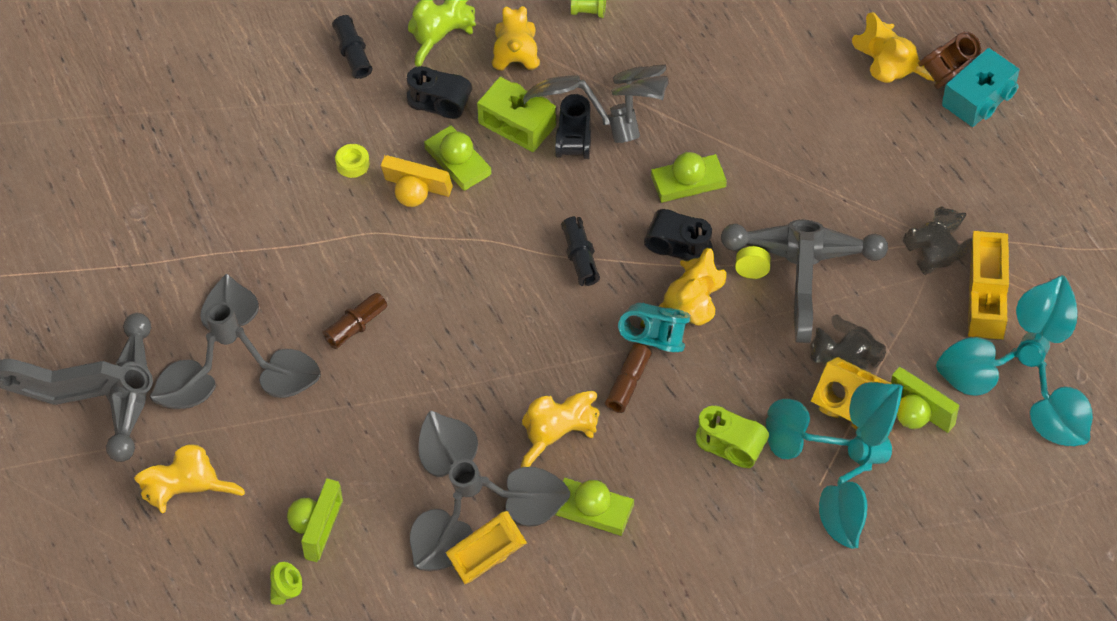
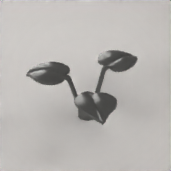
(639, 81)
(223, 313)
(449, 448)

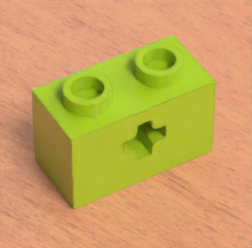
(507, 115)

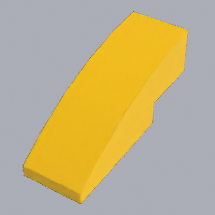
(988, 285)

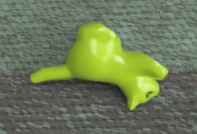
(433, 22)

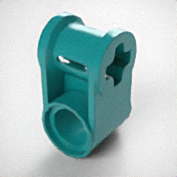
(657, 326)

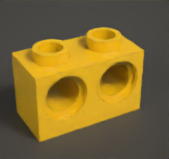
(850, 378)

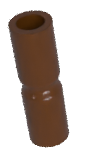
(627, 380)

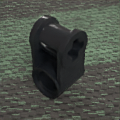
(440, 94)
(574, 130)
(676, 234)

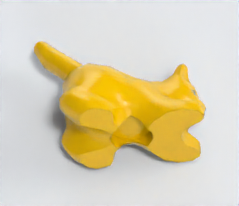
(515, 40)
(892, 54)
(693, 288)
(549, 421)
(187, 474)

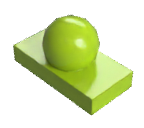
(457, 156)
(688, 176)
(923, 403)
(596, 506)
(316, 518)

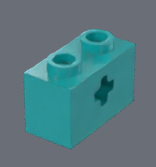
(981, 87)

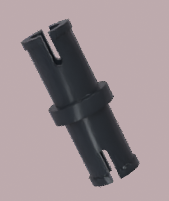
(352, 47)
(580, 251)

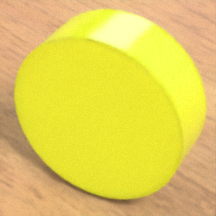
(352, 160)
(753, 262)

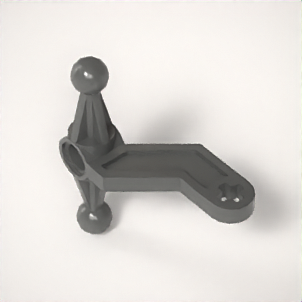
(804, 244)
(122, 383)

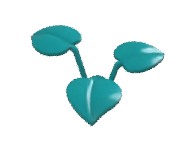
(1048, 316)
(874, 413)

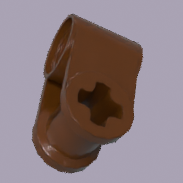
(951, 58)

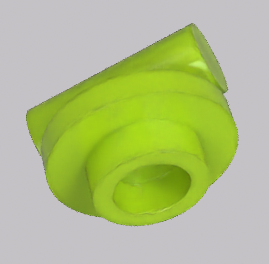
(285, 583)

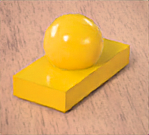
(415, 180)
(486, 547)

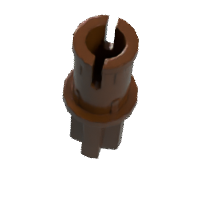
(354, 320)

